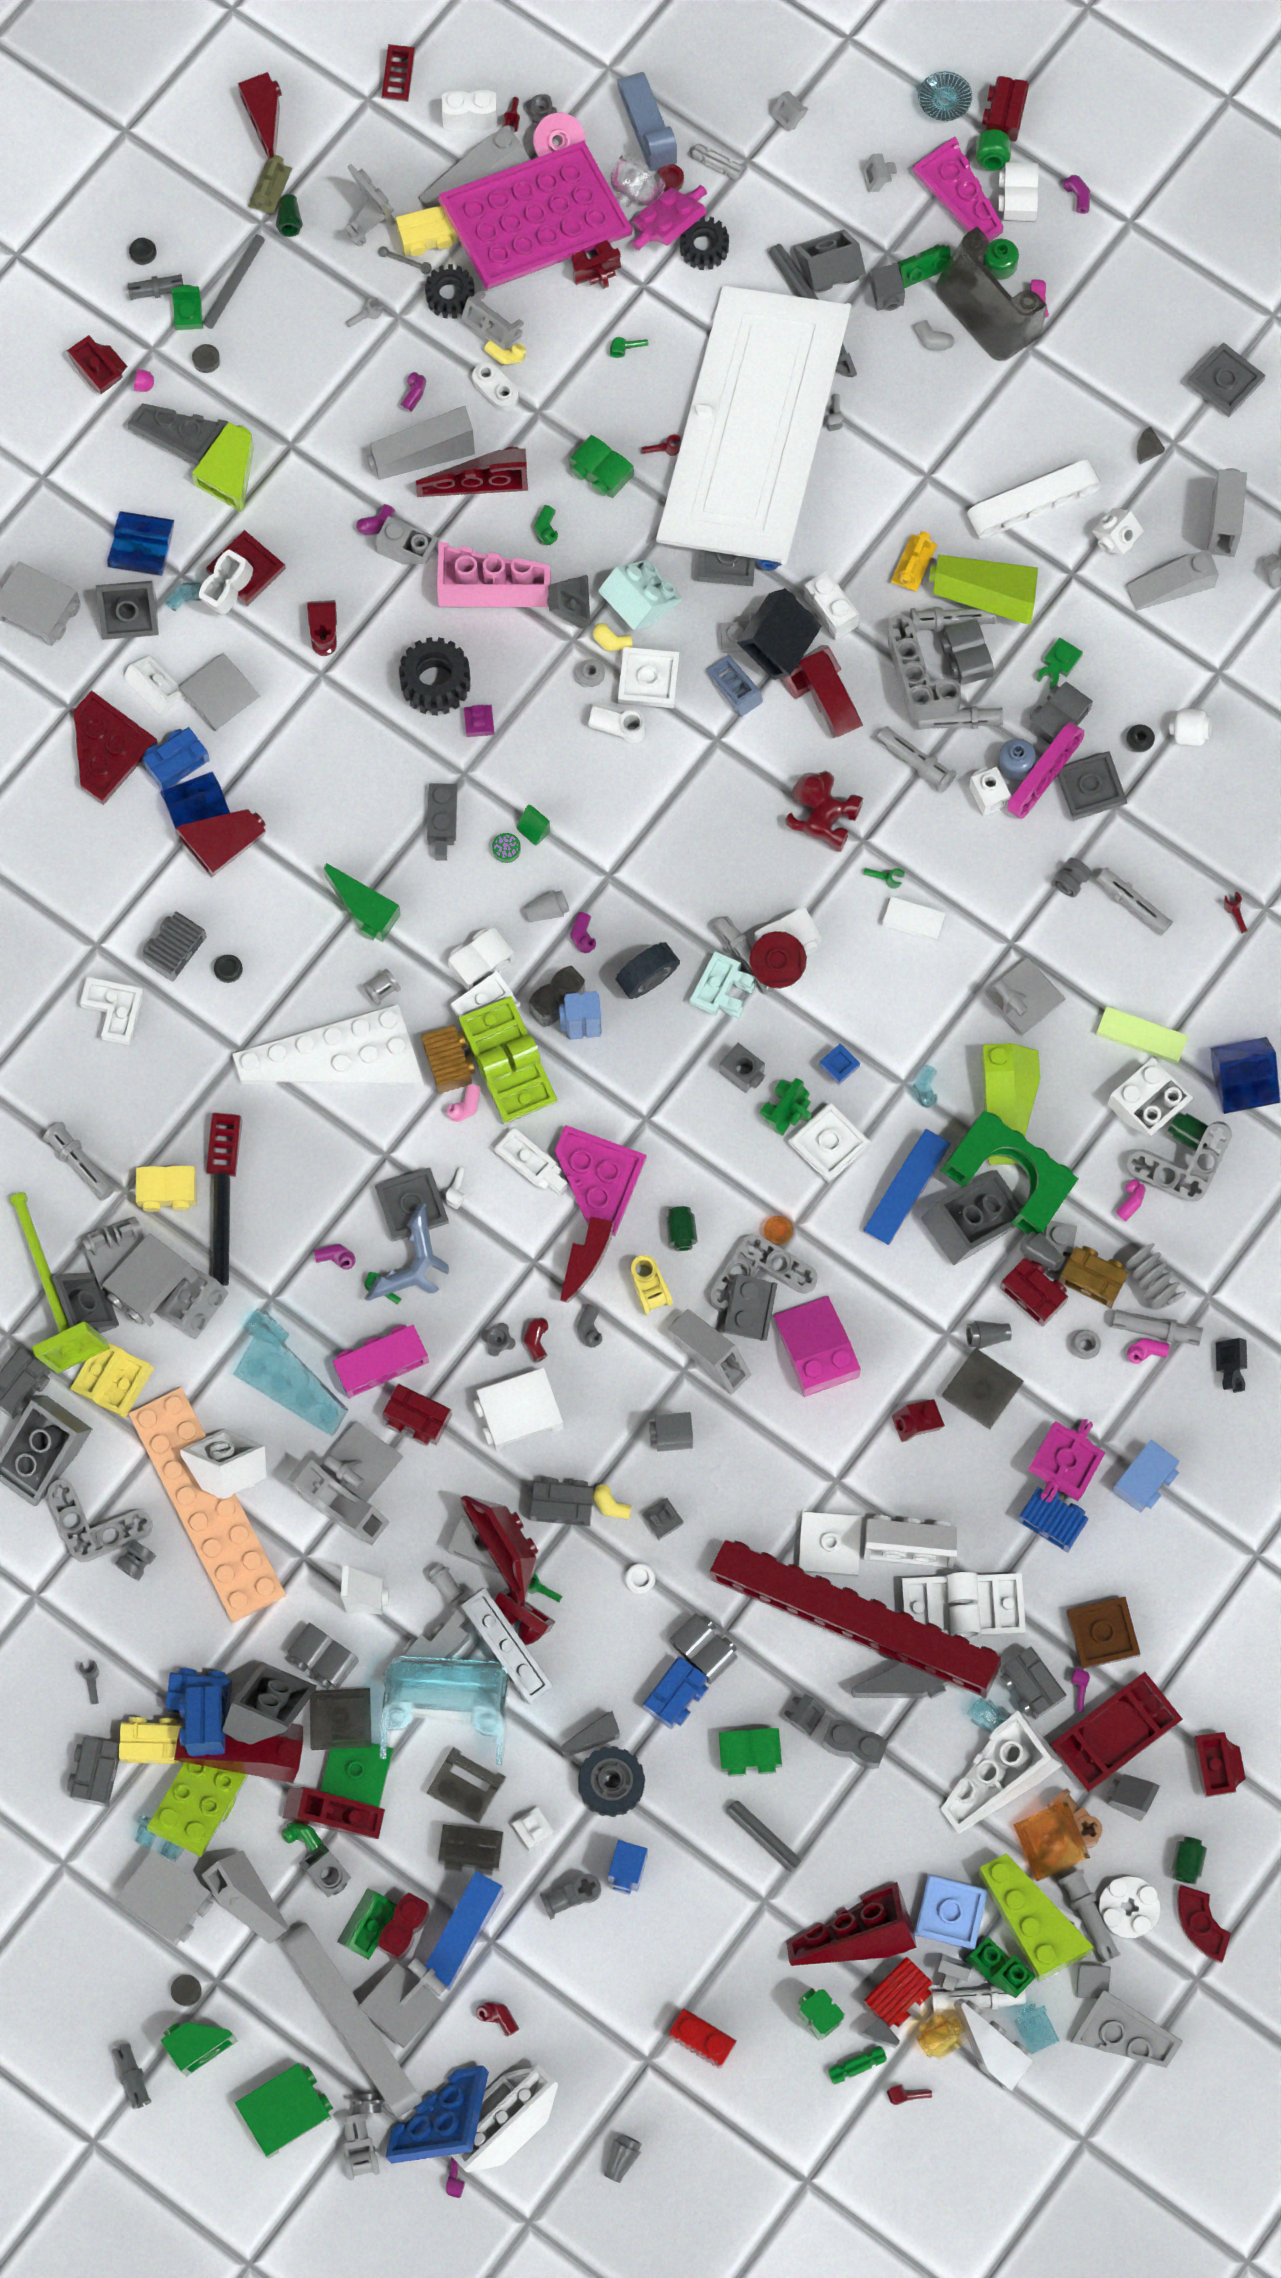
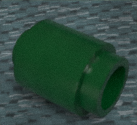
(1188, 1130)
(681, 1228)
(1188, 1860)

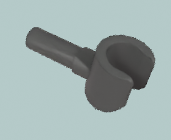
(91, 1681)

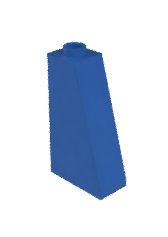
(465, 1928)

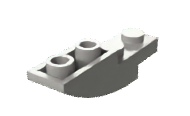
(446, 1639)

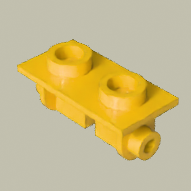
(914, 561)

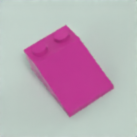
(817, 1346)

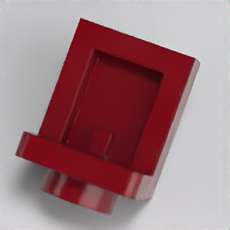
(917, 1419)

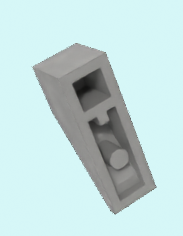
(1174, 580)

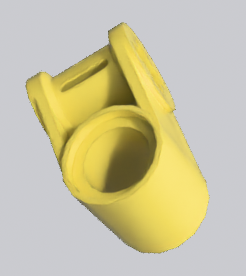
(650, 1290)

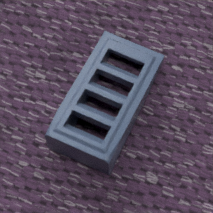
(745, 699)

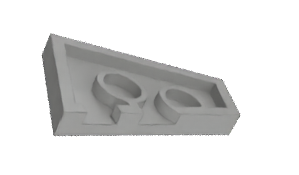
(1126, 2032)

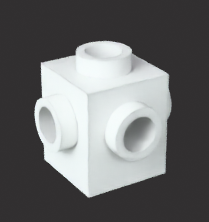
(1117, 531)

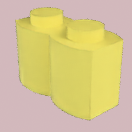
(166, 1187)

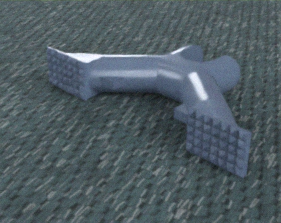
(416, 1273)

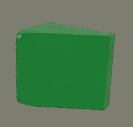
(533, 825)

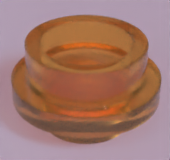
(778, 1230)

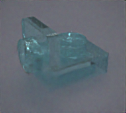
(1036, 2028)

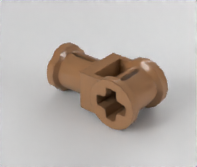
(1082, 1818)

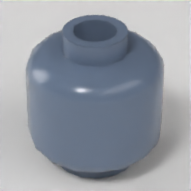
(1016, 758)

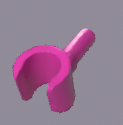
(1039, 288)

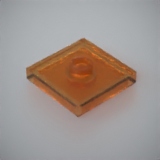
(1051, 1841)

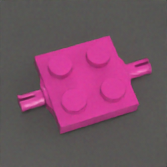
(668, 216)
(1066, 1460)

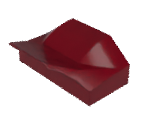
(97, 363)
(1218, 1764)

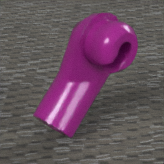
(415, 393)
(374, 524)
(580, 936)

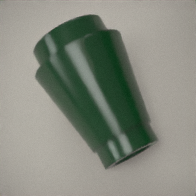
(289, 216)

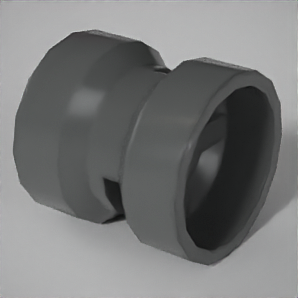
(1072, 877)
(132, 1566)

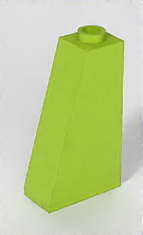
(987, 585)

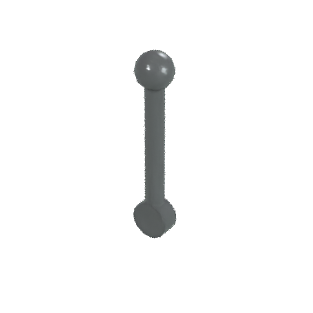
(425, 267)

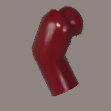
(532, 1338)
(499, 2014)

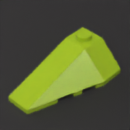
(1009, 1086)

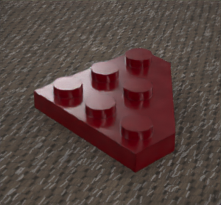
(107, 746)

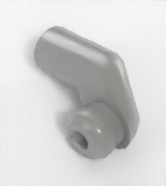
(934, 339)

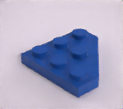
(443, 2121)

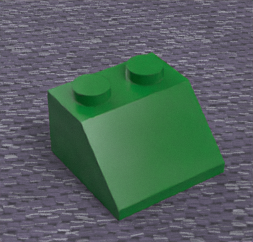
(195, 2044)

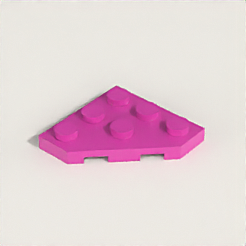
(599, 1173)

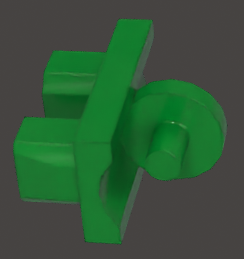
(790, 1108)

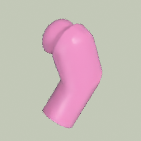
(466, 1108)

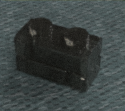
(470, 1849)

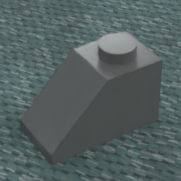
(1132, 1795)

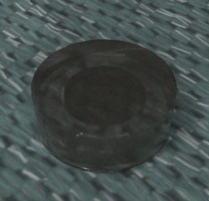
(206, 358)
(186, 1990)

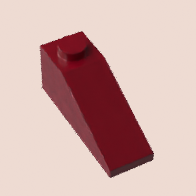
(262, 104)
(333, 1812)

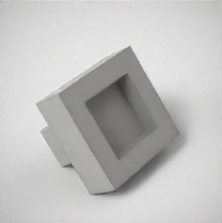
(789, 110)
(878, 172)
(954, 1970)

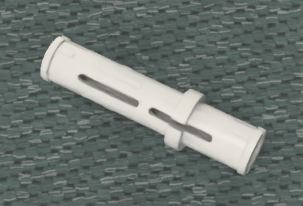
(982, 1998)

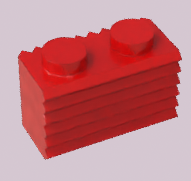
(898, 1993)
(702, 2038)

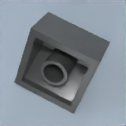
(830, 260)

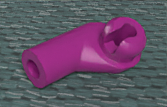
(1078, 186)
(337, 1253)

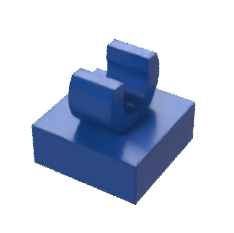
(839, 1064)

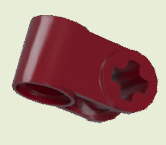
(322, 623)

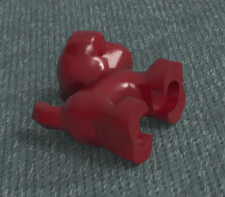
(815, 792)

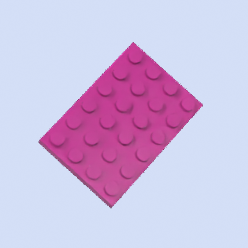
(534, 214)

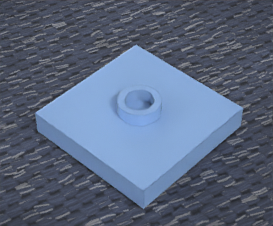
(951, 1912)

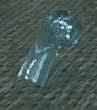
(922, 1088)

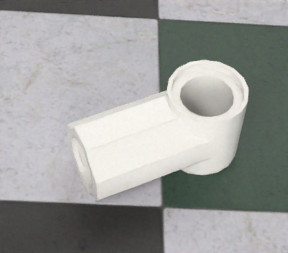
(616, 720)

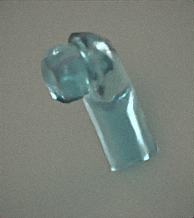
(184, 593)

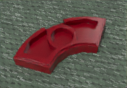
(1199, 1924)

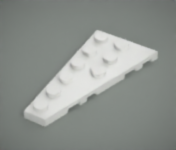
(349, 1052)

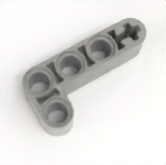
(912, 667)

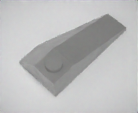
(491, 156)

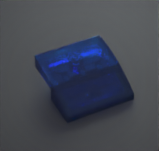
(140, 543)

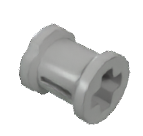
(381, 987)

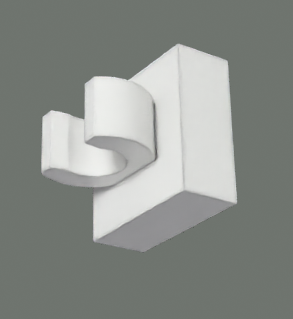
(533, 1828)

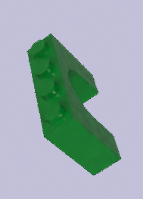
(1047, 1179)

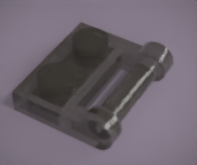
(461, 1794)

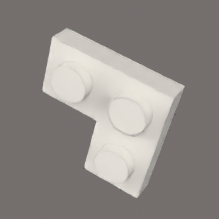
(120, 1003)

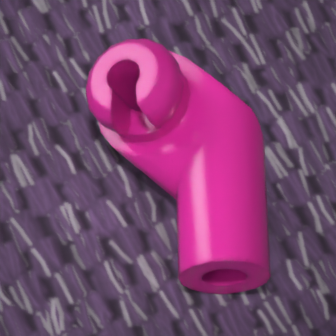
(1134, 1201)
(1145, 1347)

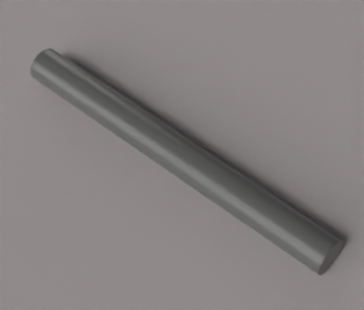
(234, 281)

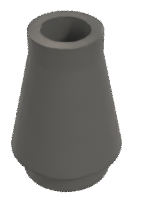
(1039, 1249)
(984, 1334)
(622, 2156)

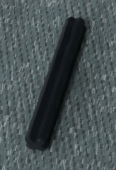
(221, 1228)

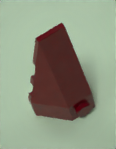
(489, 473)
(867, 1931)

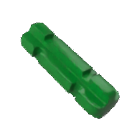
(857, 2065)

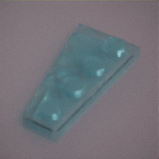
(287, 1380)

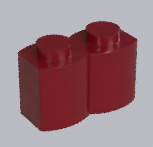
(408, 1920)

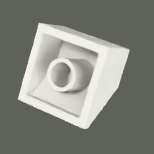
(225, 1463)

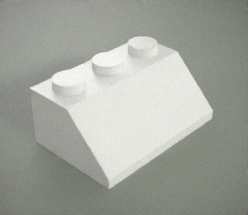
(910, 1542)

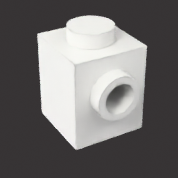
(989, 790)

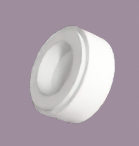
(640, 1579)

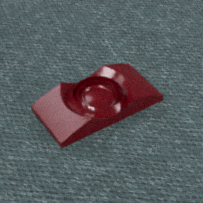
(1116, 1732)

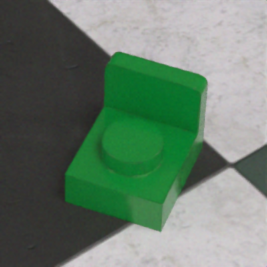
(187, 307)

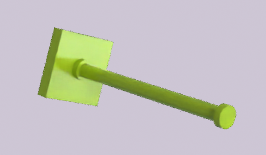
(71, 1344)

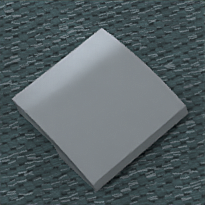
(219, 691)

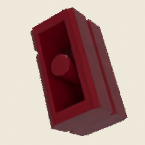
(1007, 106)
(1034, 1291)
(416, 1415)

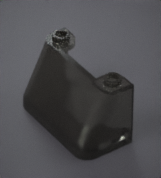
(983, 306)

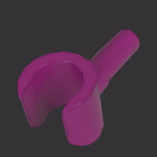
(1080, 1678)
(454, 2186)

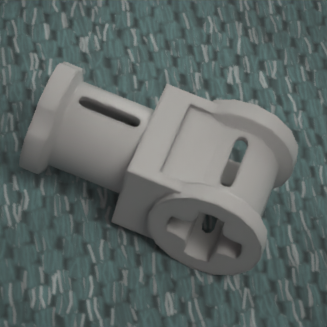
(358, 2149)

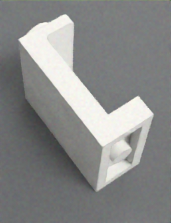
(518, 1408)

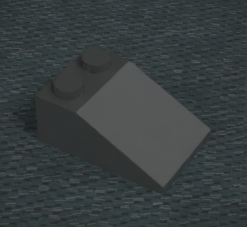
(972, 1217)
(41, 1448)

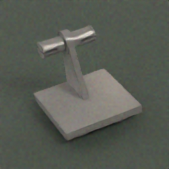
(373, 211)
(1024, 996)
(361, 1461)
(402, 2002)

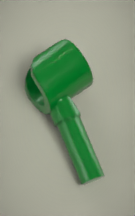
(620, 345)
(886, 876)
(370, 1280)
(538, 1587)

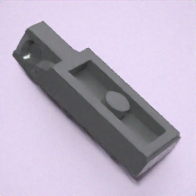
(442, 817)

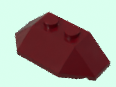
(504, 1542)

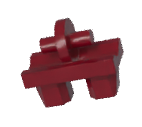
(598, 268)

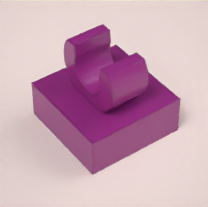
(479, 720)

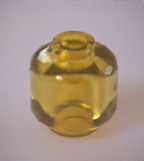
(940, 2036)

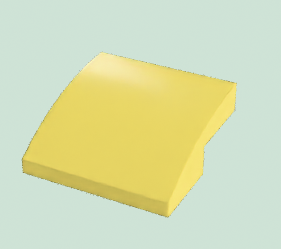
(112, 1380)

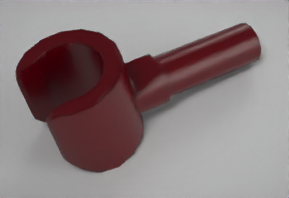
(511, 117)
(670, 450)
(1234, 908)
(898, 2096)

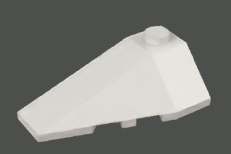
(1005, 1769)

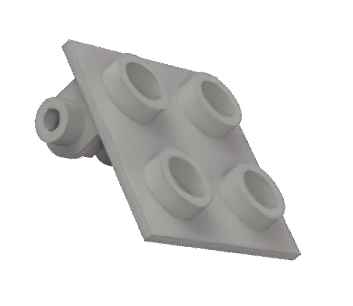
(111, 1246)

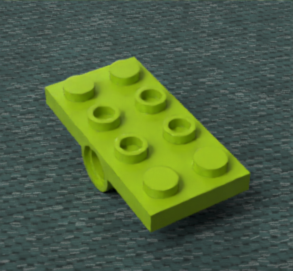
(507, 1060)
(196, 1806)

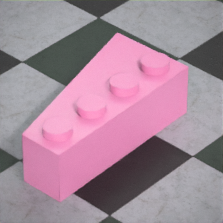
(488, 580)

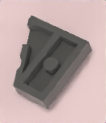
(570, 600)

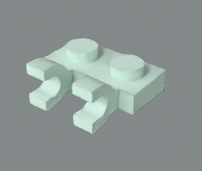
(716, 983)

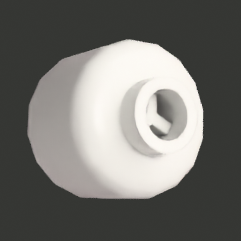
(1191, 727)

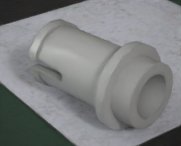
(446, 1583)

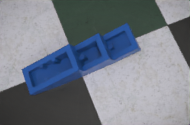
(907, 1186)

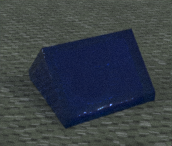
(195, 800)

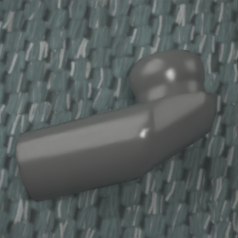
(587, 1329)

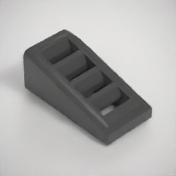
(596, 1734)

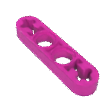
(1045, 770)

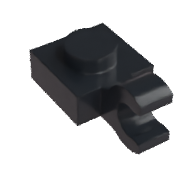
(1230, 1359)

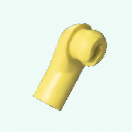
(507, 356)
(609, 640)
(607, 1504)

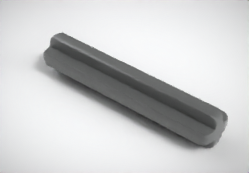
(791, 272)
(763, 1836)

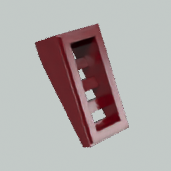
(398, 52)
(224, 1120)

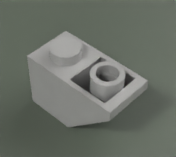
(405, 543)

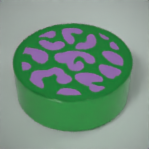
(506, 847)

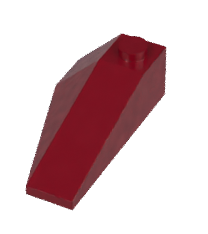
(270, 1758)

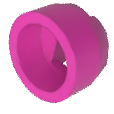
(144, 381)

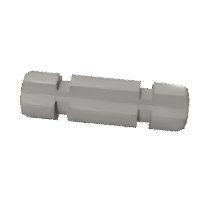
(717, 161)

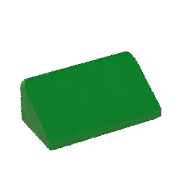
(367, 1923)

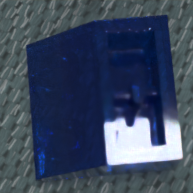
(1246, 1075)

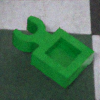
(1060, 660)

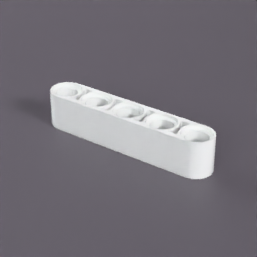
(1034, 499)

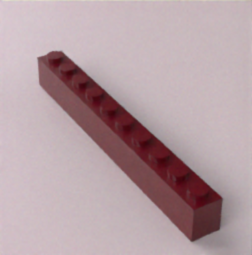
(856, 1618)

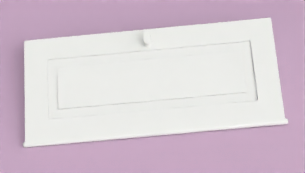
(754, 424)

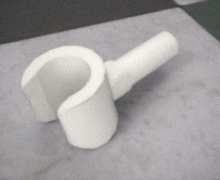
(453, 1196)

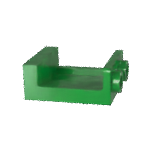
(284, 2109)

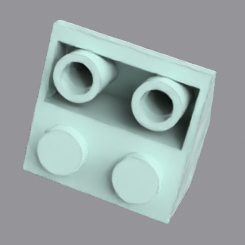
(639, 593)

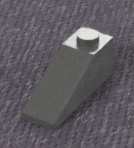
(901, 1682)

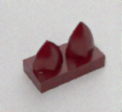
(532, 1621)

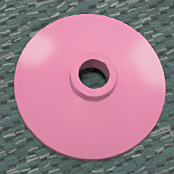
(557, 124)

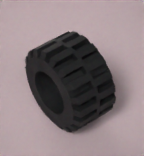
(434, 655)

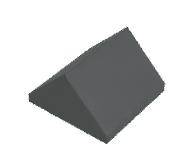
(127, 610)
(85, 1301)

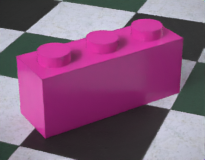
(380, 1360)

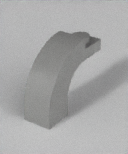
(336, 1502)

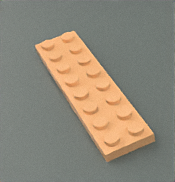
(213, 1524)

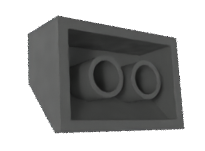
(267, 1705)

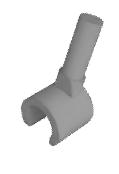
(368, 312)
(834, 420)

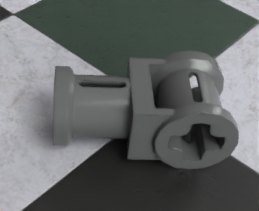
(570, 1896)

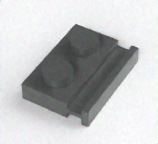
(750, 1307)

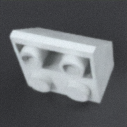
(1149, 1098)

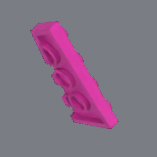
(952, 182)

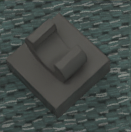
(662, 1519)
(806, 1714)

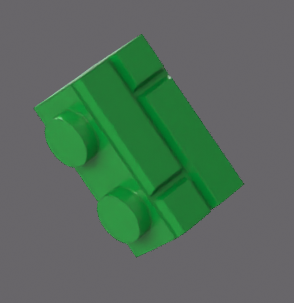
(820, 2013)

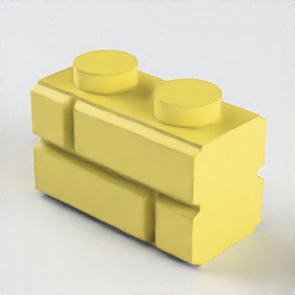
(425, 231)
(149, 1741)

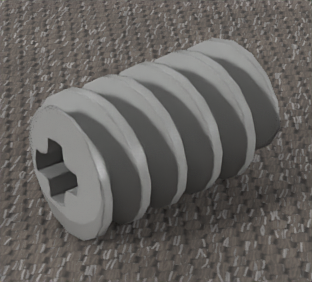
(1153, 1278)

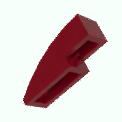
(829, 694)
(587, 1257)

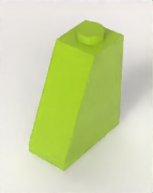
(227, 466)

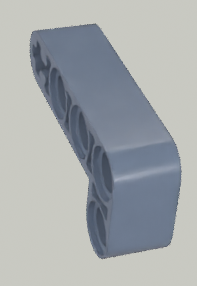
(654, 138)

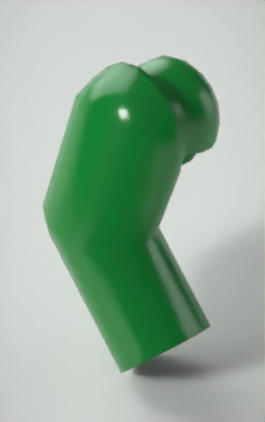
(543, 528)
(302, 1833)

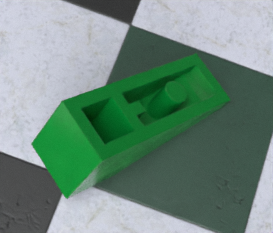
(368, 909)

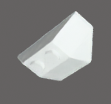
(509, 2117)

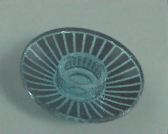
(945, 86)

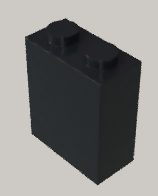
(779, 634)

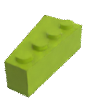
(1036, 1924)

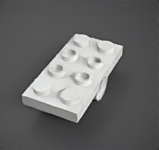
(968, 1603)

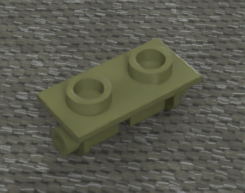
(270, 185)

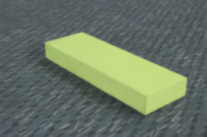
(1142, 1035)

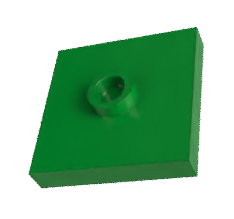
(357, 1774)

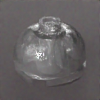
(634, 182)

